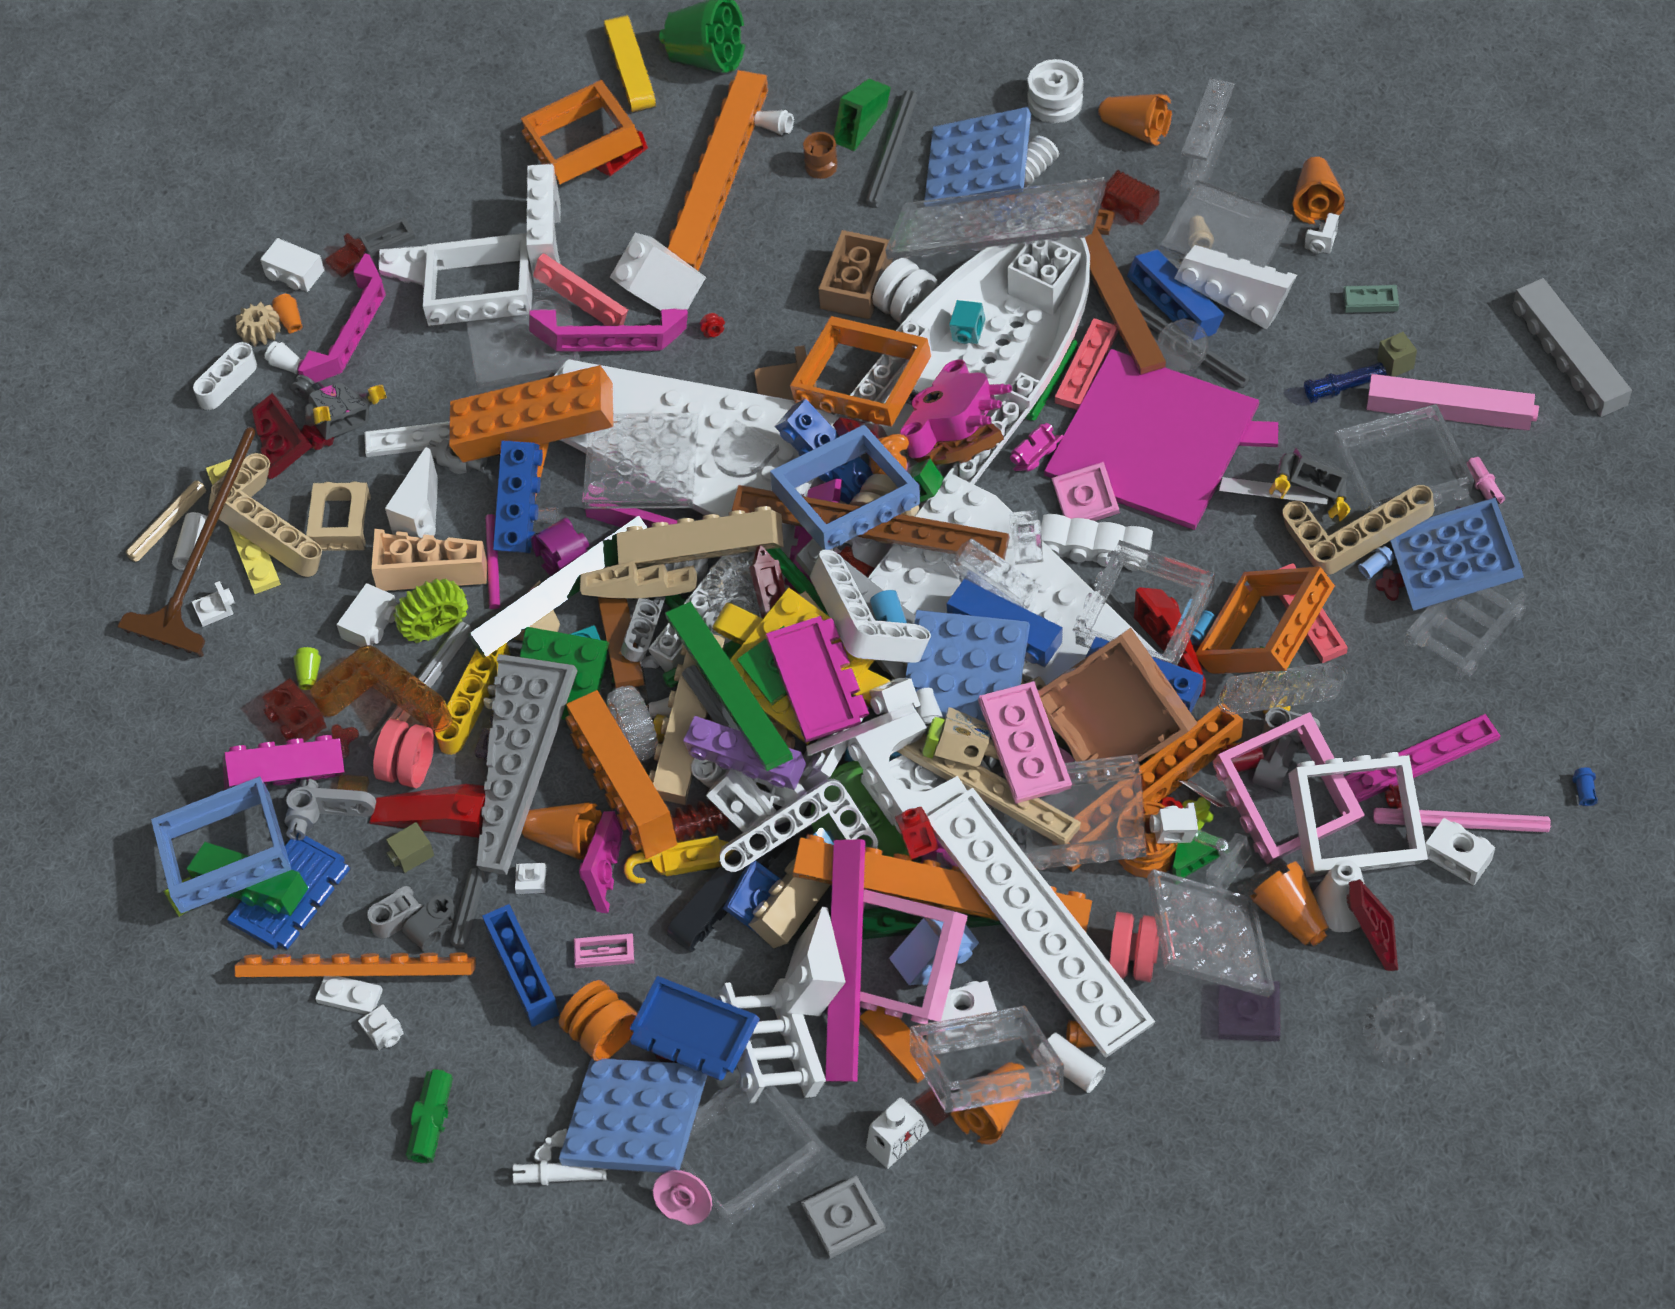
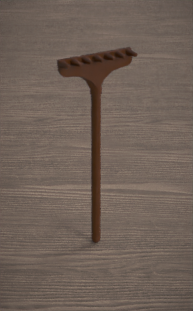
(167, 623)

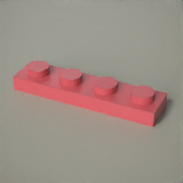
(579, 292)
(1086, 363)
(1322, 635)

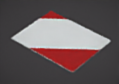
(1205, 794)

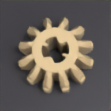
(257, 324)

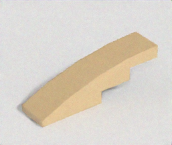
(629, 582)

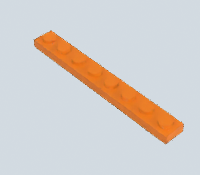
(367, 965)

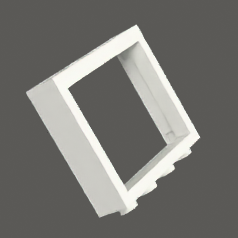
(475, 253)
(1306, 823)

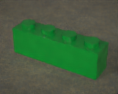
(275, 894)

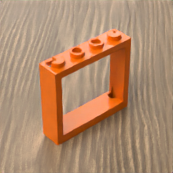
(570, 109)
(867, 338)
(1311, 591)

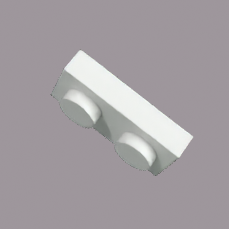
(349, 994)

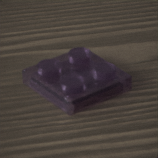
(1248, 1015)

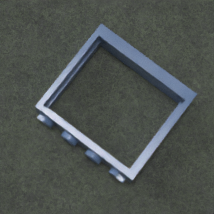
(829, 456)
(232, 876)

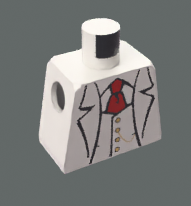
(898, 1129)

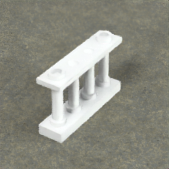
(798, 1046)

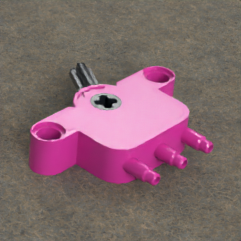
(950, 408)

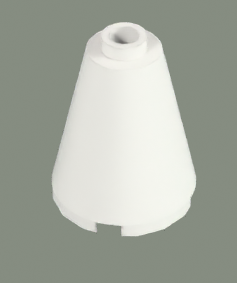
(1332, 896)

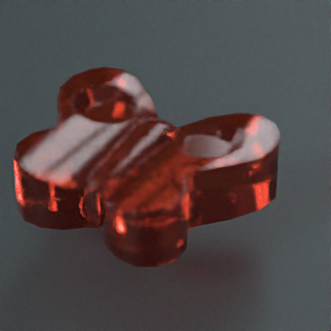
(346, 736)

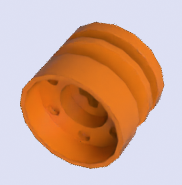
(1159, 855)
(598, 1020)

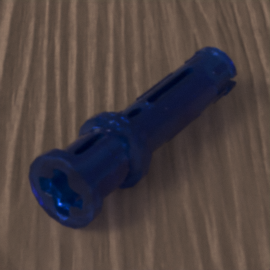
(1334, 384)

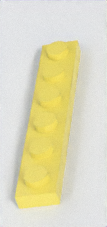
(255, 560)

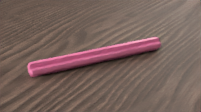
(1467, 820)

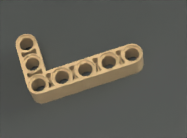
(261, 524)
(1357, 531)

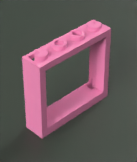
(1240, 798)
(943, 962)

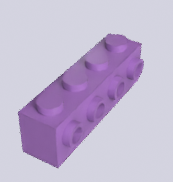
(731, 751)

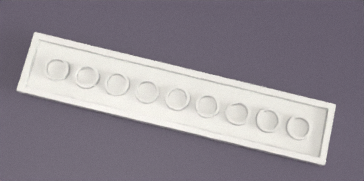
(1040, 923)

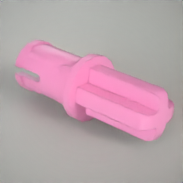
(1484, 480)

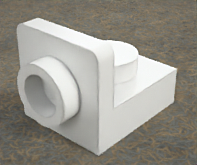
(1324, 239)
(214, 606)
(381, 1027)

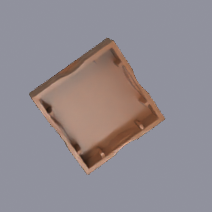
(1115, 703)

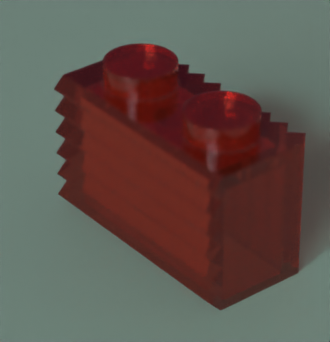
(1130, 197)

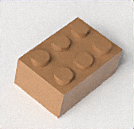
(853, 274)

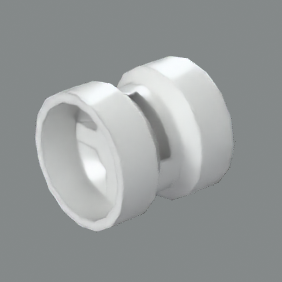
(703, 768)

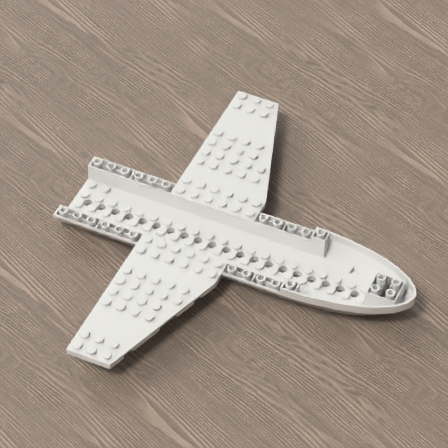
(1031, 284)

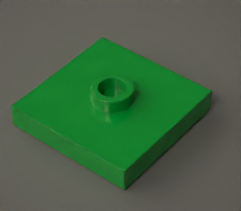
(763, 671)

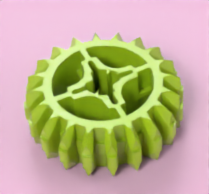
(430, 610)

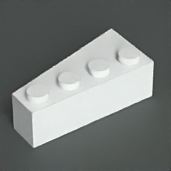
(1236, 284)

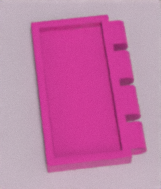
(814, 677)

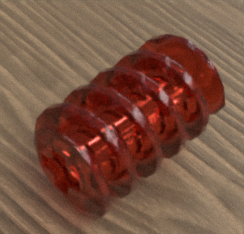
(698, 820)

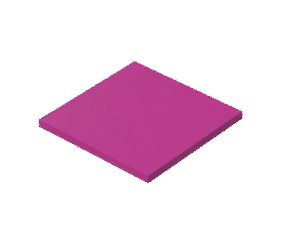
(1158, 436)

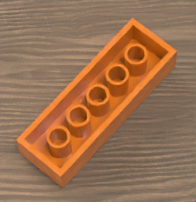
(532, 413)
(621, 775)

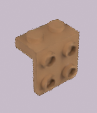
(776, 380)

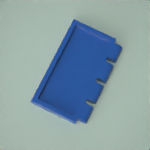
(317, 867)
(692, 1028)

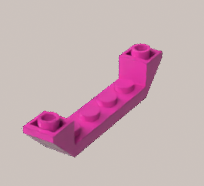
(607, 338)
(322, 366)

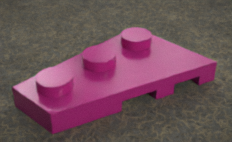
(601, 853)

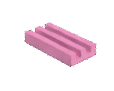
(604, 960)

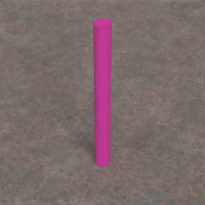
(492, 564)

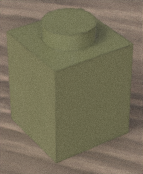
(1397, 354)
(409, 848)

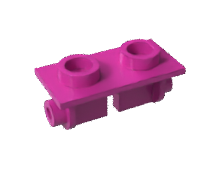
(1028, 455)

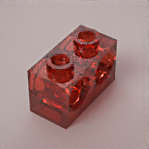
(297, 710)

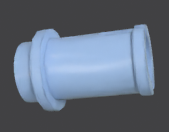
(1381, 558)

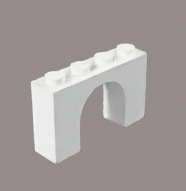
(542, 213)
(873, 754)

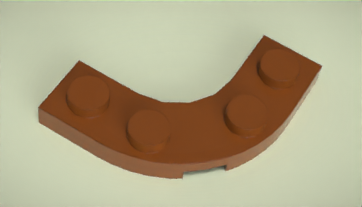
(963, 450)

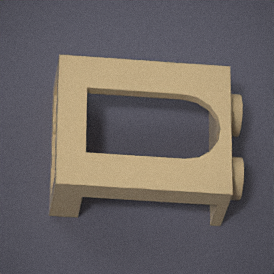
(338, 537)

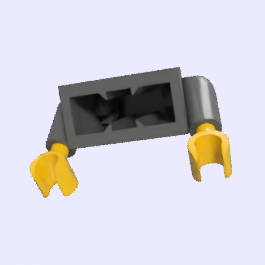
(339, 409)
(1313, 473)

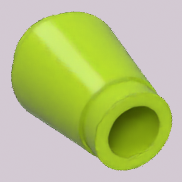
(306, 667)

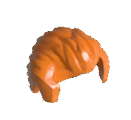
(894, 444)

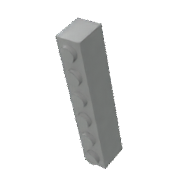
(1571, 347)

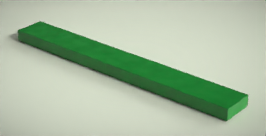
(729, 686)

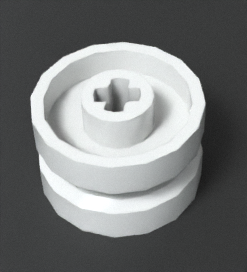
(1055, 91)
(902, 289)

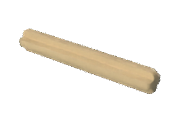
(165, 521)

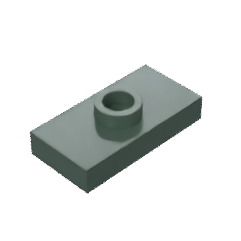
(1371, 298)

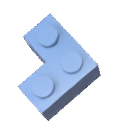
(917, 952)

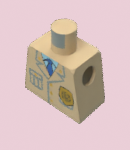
(965, 739)

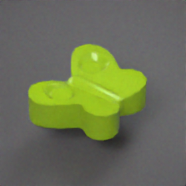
(1202, 811)

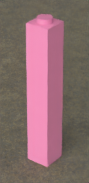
(1454, 401)

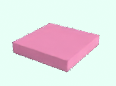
(1086, 493)

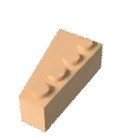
(409, 561)

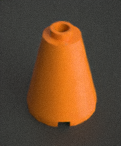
(1138, 115)
(1317, 192)
(563, 827)
(1292, 904)
(991, 1119)

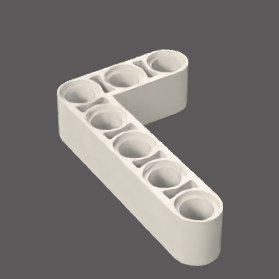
(854, 622)
(798, 823)

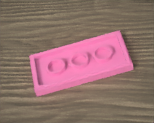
(1024, 742)

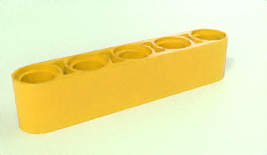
(630, 63)
(469, 703)

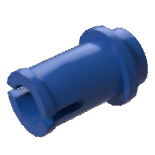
(1584, 781)

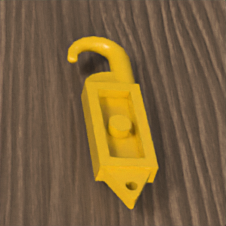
(681, 859)

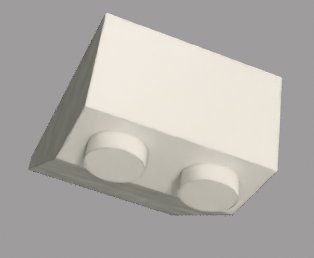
(657, 274)
(415, 501)
(814, 969)

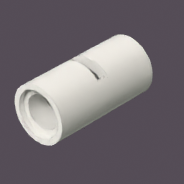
(188, 536)
(1077, 1065)

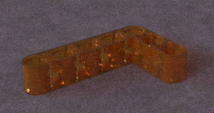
(373, 668)

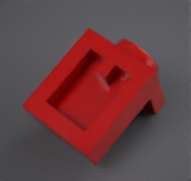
(916, 832)

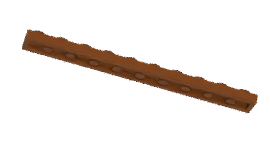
(899, 530)

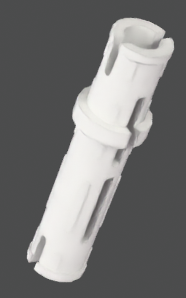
(555, 1172)

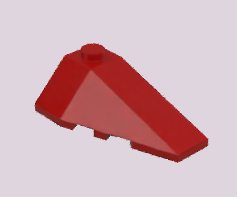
(1159, 618)
(440, 810)

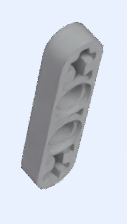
(644, 622)

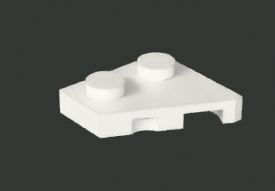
(404, 263)

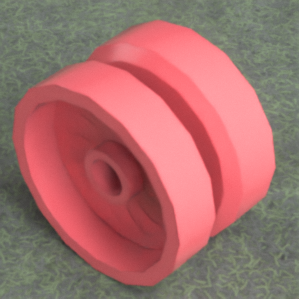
(403, 753)
(1135, 947)

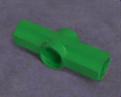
(429, 1116)

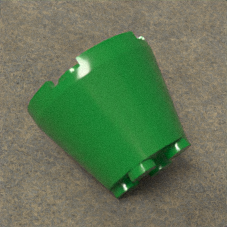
(705, 35)

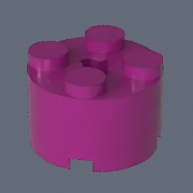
(559, 545)

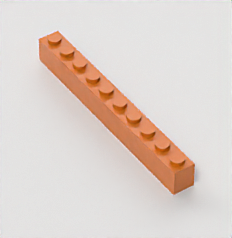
(718, 168)
(915, 881)

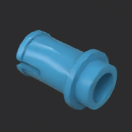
(1202, 628)

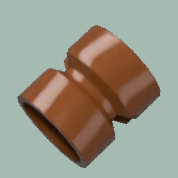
(820, 155)

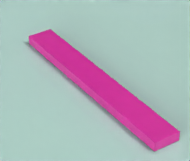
(847, 929)

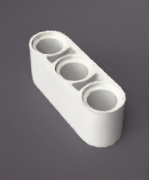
(225, 376)

